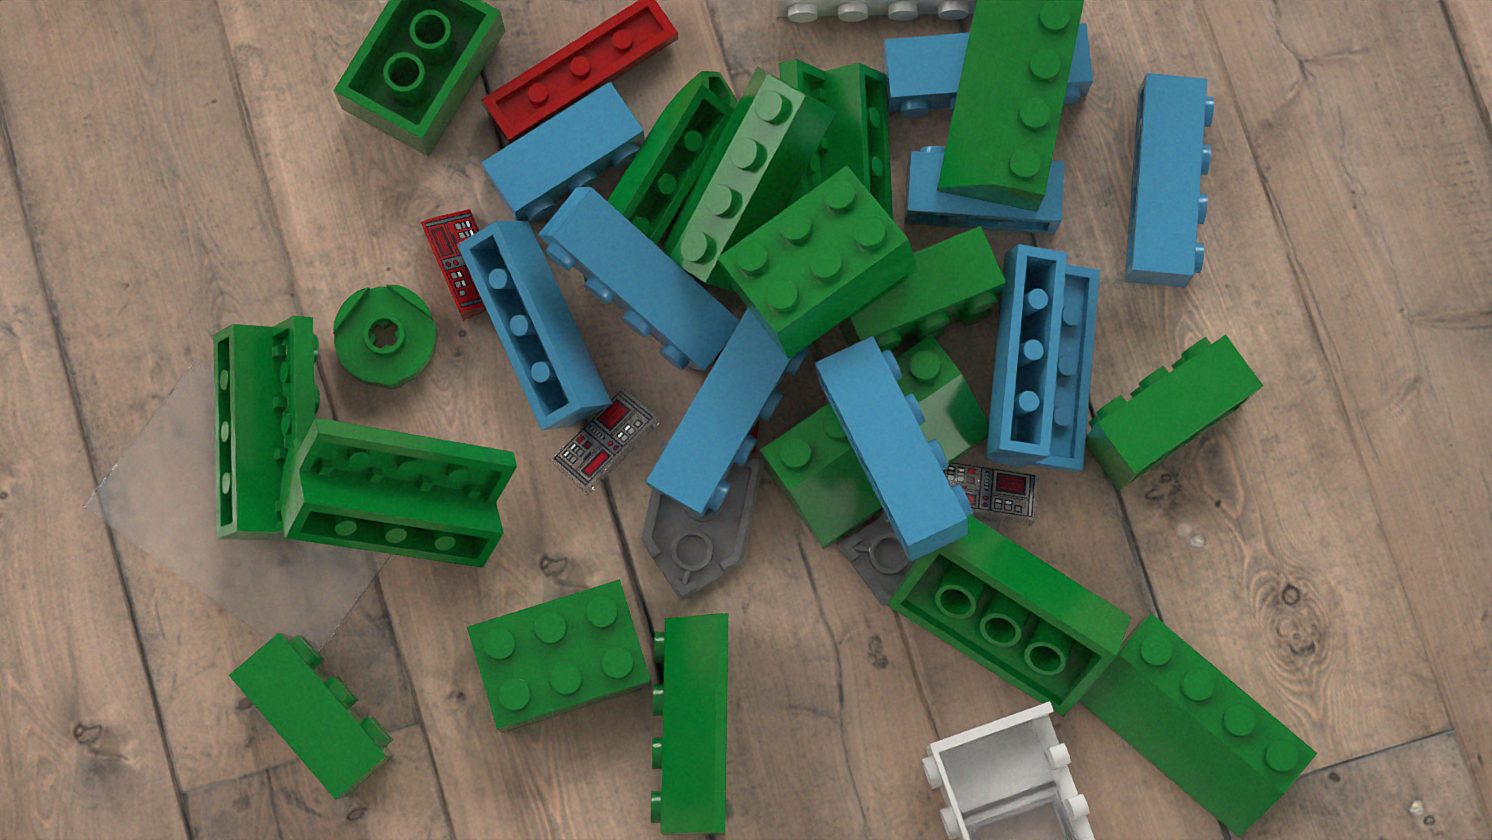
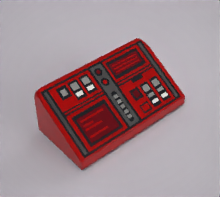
(444, 235)

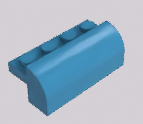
(1042, 361)

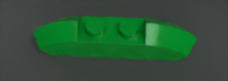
(674, 154)

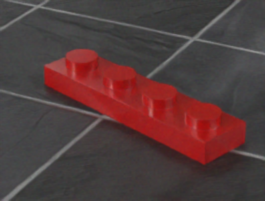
(580, 68)

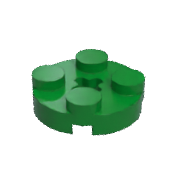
(380, 307)

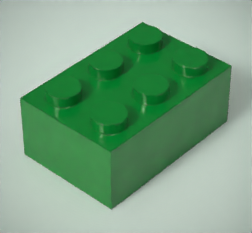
(419, 67)
(818, 261)
(950, 284)
(1170, 409)
(559, 656)
(313, 713)

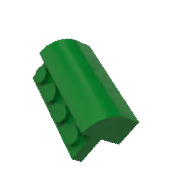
(856, 133)
(260, 405)
(394, 493)

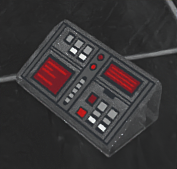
(605, 441)
(997, 492)

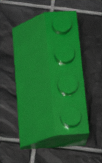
(1010, 101)
(747, 173)
(820, 469)
(1013, 615)
(693, 725)
(1197, 726)

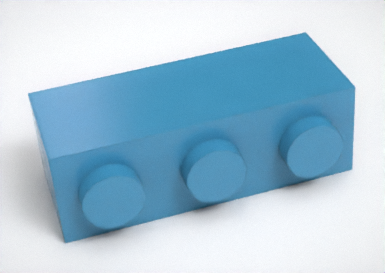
(564, 154)
(935, 208)

